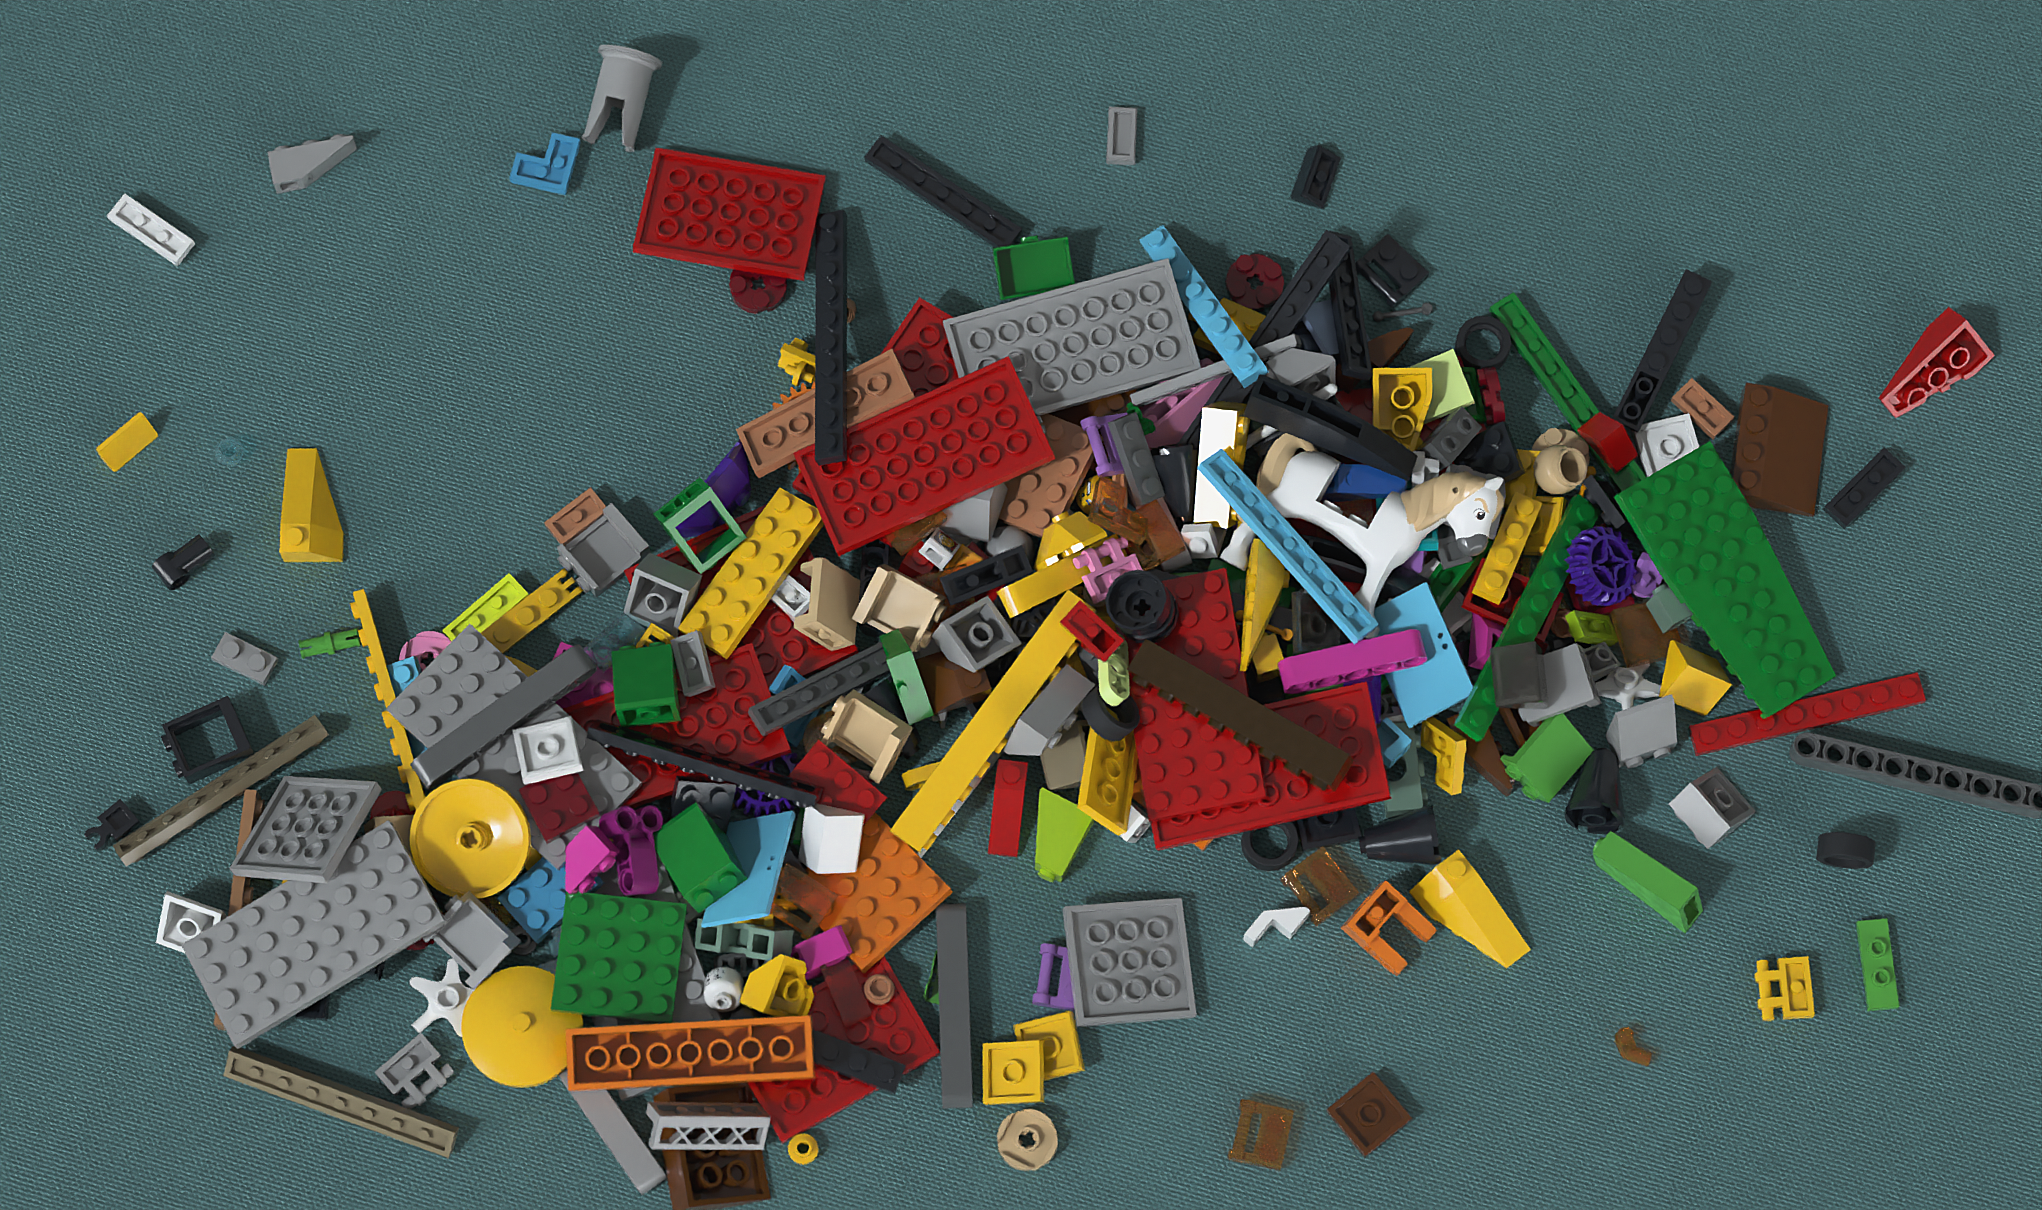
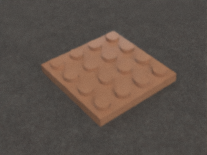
(1050, 488)

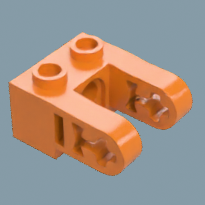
(1371, 915)

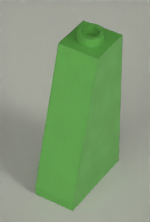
(1649, 880)

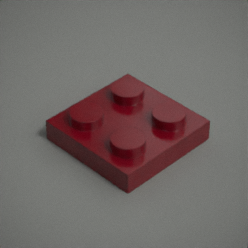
(559, 805)

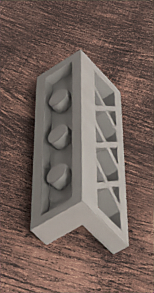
(705, 1116)

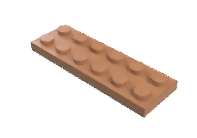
(791, 427)

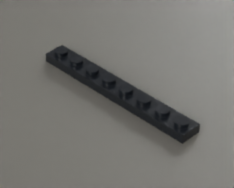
(695, 760)

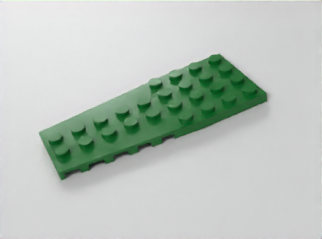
(1727, 576)

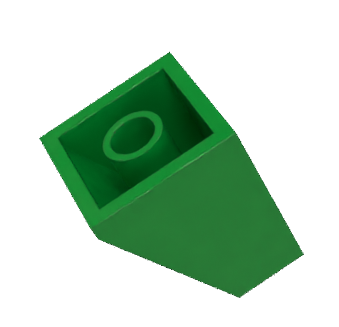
(645, 685)
(698, 857)

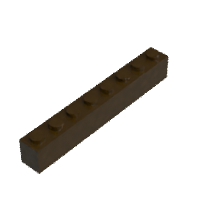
(1240, 715)

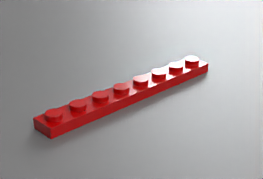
(1807, 714)

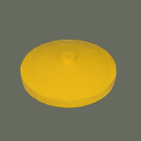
(470, 838)
(514, 1031)

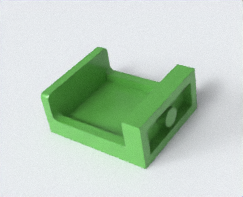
(1548, 758)

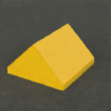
(1693, 679)

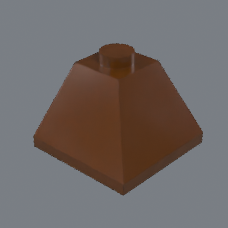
(950, 684)

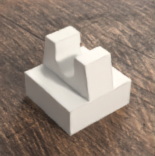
(1424, 469)

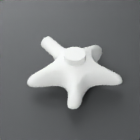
(1627, 685)
(444, 997)

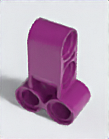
(635, 840)

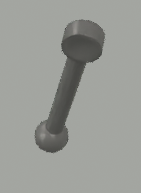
(1425, 309)

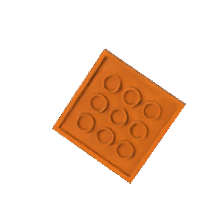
(884, 895)

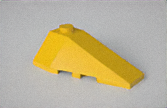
(1401, 402)
(308, 516)
(1262, 593)
(1465, 905)

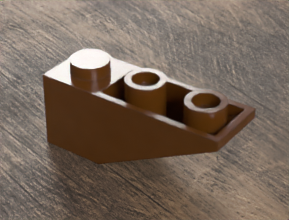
(1485, 758)

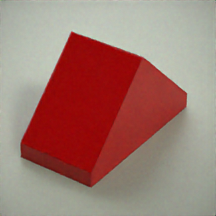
(1609, 441)

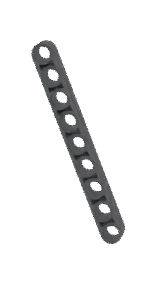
(1907, 779)

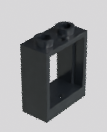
(195, 718)

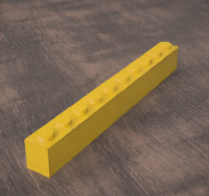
(987, 729)

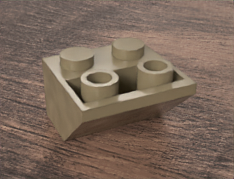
(1066, 760)

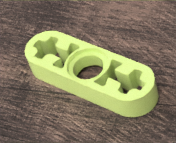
(1112, 683)

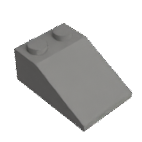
(1643, 732)

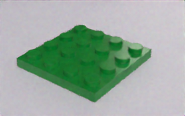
(619, 957)

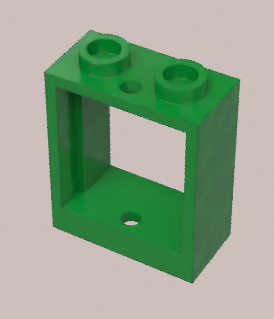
(685, 505)

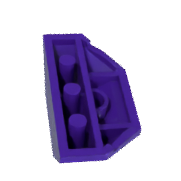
(730, 484)

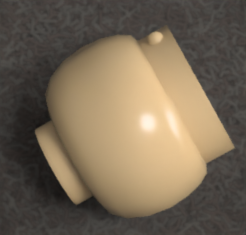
(1559, 469)

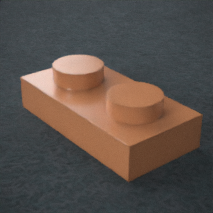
(1703, 408)
(575, 517)

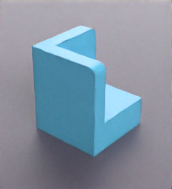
(1393, 742)

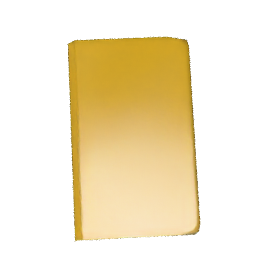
(127, 442)

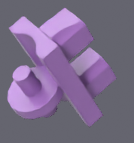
(1647, 578)

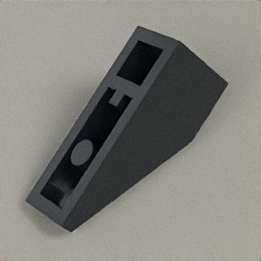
(986, 574)

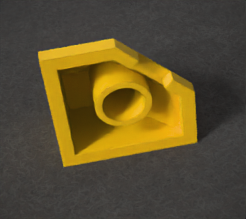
(1066, 537)
(779, 988)

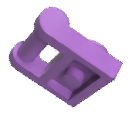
(1091, 426)
(1065, 996)

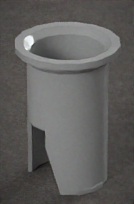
(622, 85)

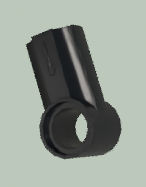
(177, 566)

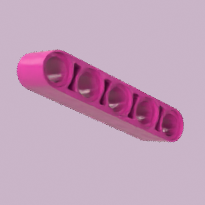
(1352, 661)

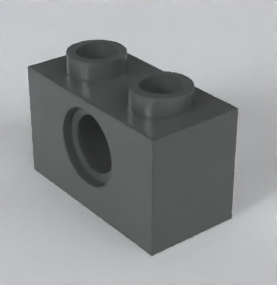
(1450, 437)

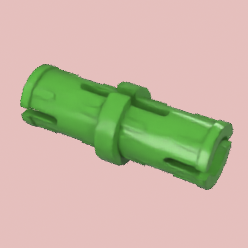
(329, 643)

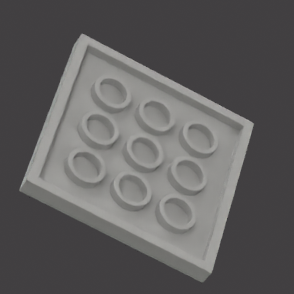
(305, 829)
(1129, 962)

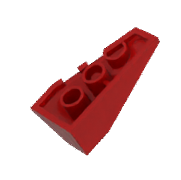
(1940, 357)

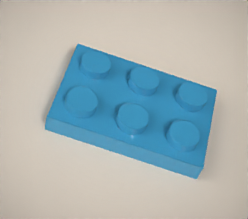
(539, 898)

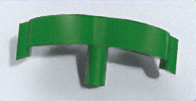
(1147, 424)

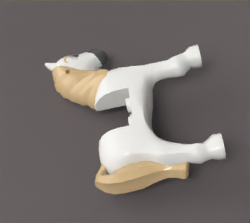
(1299, 481)

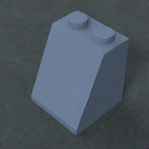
(1318, 330)

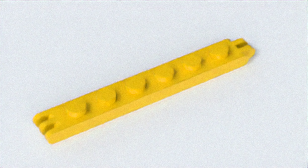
(531, 612)

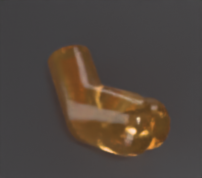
(1628, 1049)

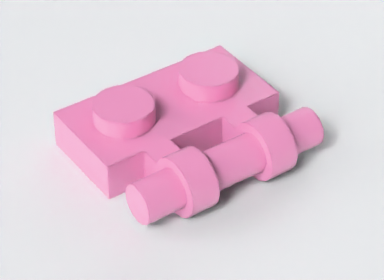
(1102, 577)

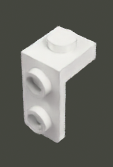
(1203, 540)

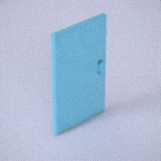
(1443, 677)
(761, 851)

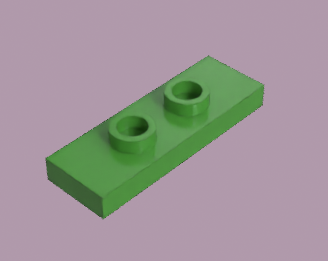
(1877, 964)

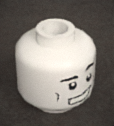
(723, 989)

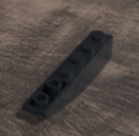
(1662, 350)
(1327, 426)
(1351, 568)

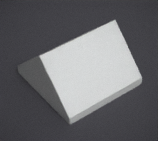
(831, 839)
(184, 919)

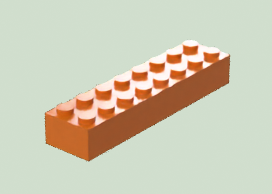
(690, 1053)

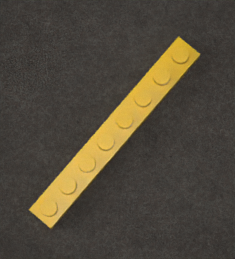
(384, 691)

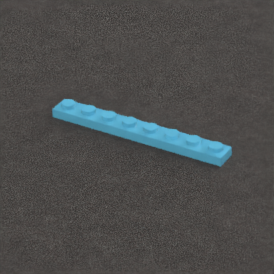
(1206, 308)
(1288, 546)

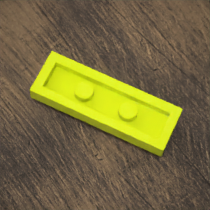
(488, 607)

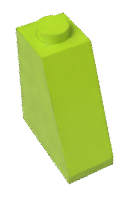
(1059, 835)

